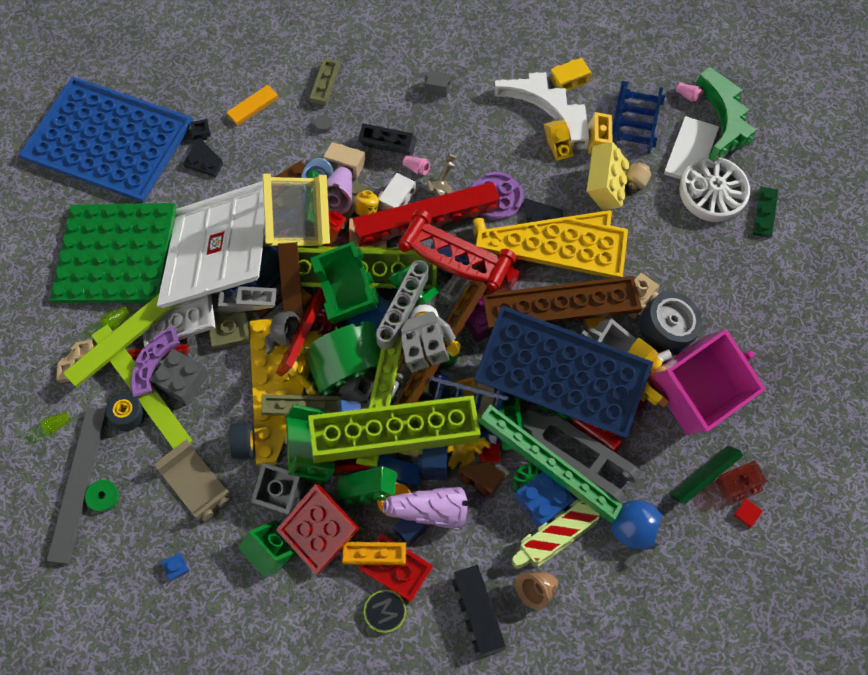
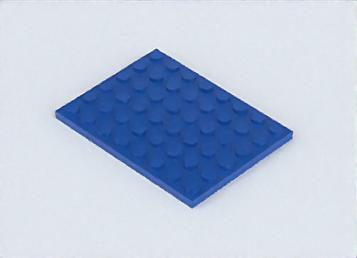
(107, 139)

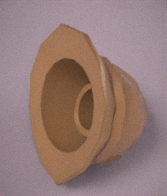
(536, 588)

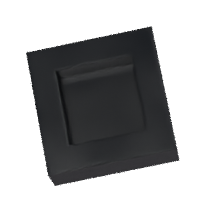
(200, 129)

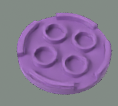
(509, 193)

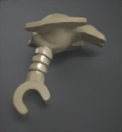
(440, 186)

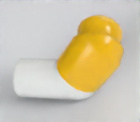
(662, 357)

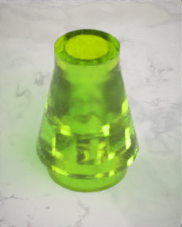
(114, 317)
(53, 423)

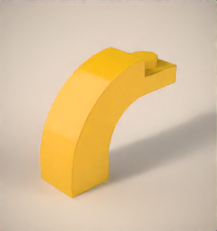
(645, 351)

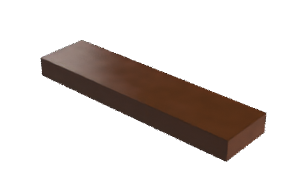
(290, 278)

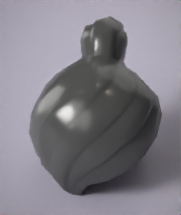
(281, 330)

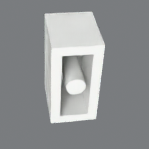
(397, 193)

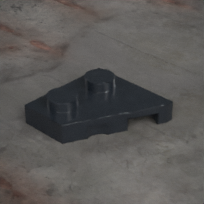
(203, 159)
(538, 211)

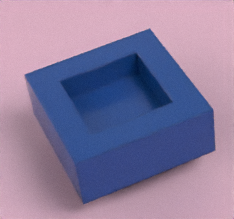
(175, 566)

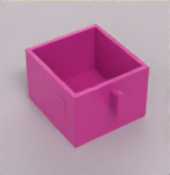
(707, 382)

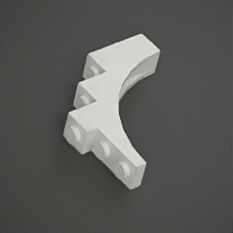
(552, 101)

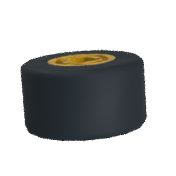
(132, 413)
(241, 441)

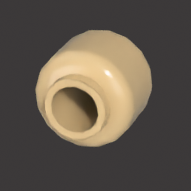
(638, 176)

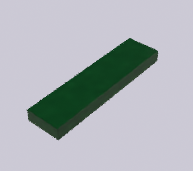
(706, 474)

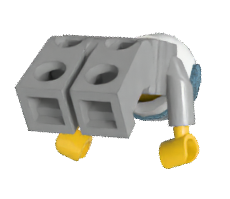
(427, 330)

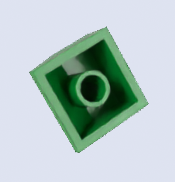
(267, 549)

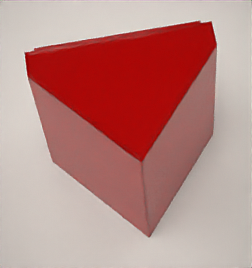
(511, 278)

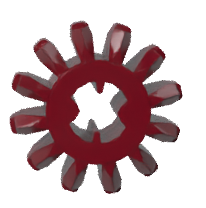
(323, 325)

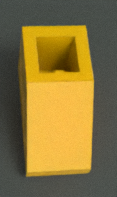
(559, 139)

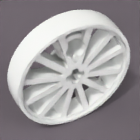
(715, 188)

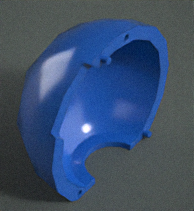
(637, 524)

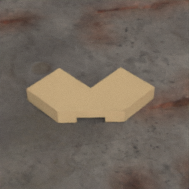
(79, 349)

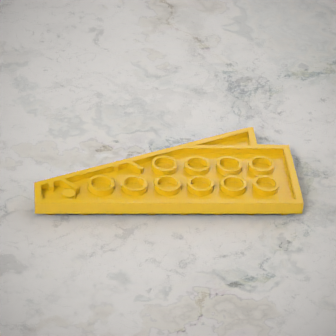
(573, 243)
(271, 430)

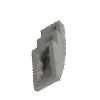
(244, 299)

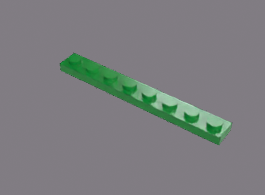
(550, 463)

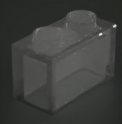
(452, 291)

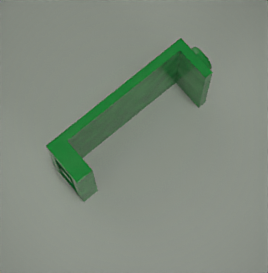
(299, 445)

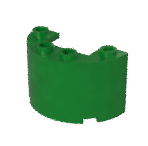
(345, 283)
(343, 356)

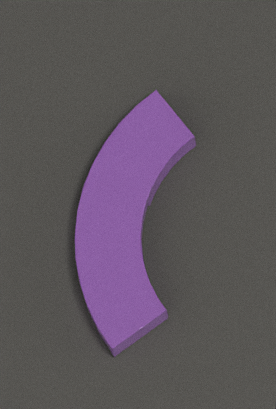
(148, 360)

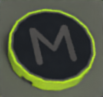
(385, 611)

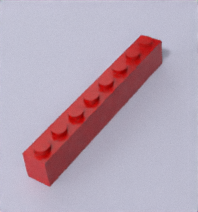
(442, 208)

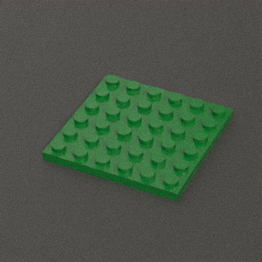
(113, 253)

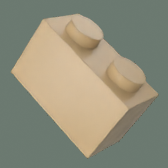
(347, 157)

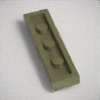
(280, 404)

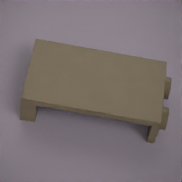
(193, 481)

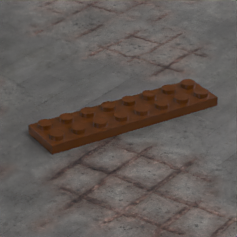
(567, 301)

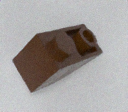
(483, 477)

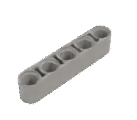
(402, 296)

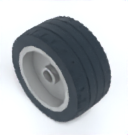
(670, 322)

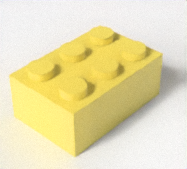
(607, 176)

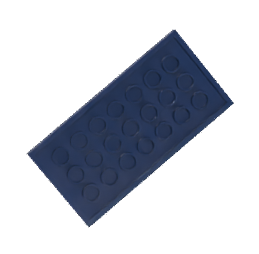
(563, 371)

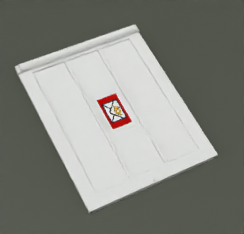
(214, 245)

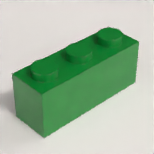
(366, 486)

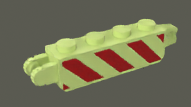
(556, 535)

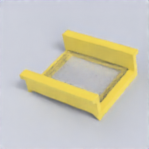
(296, 211)

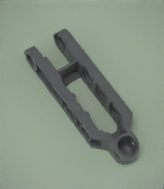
(605, 458)

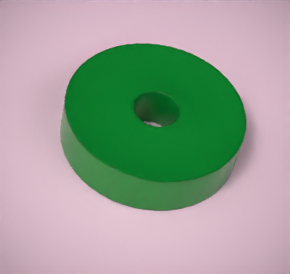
(96, 489)

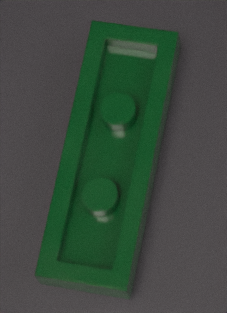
(765, 212)

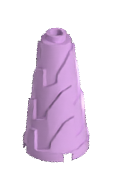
(435, 507)

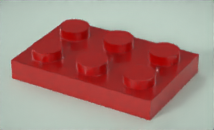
(401, 579)

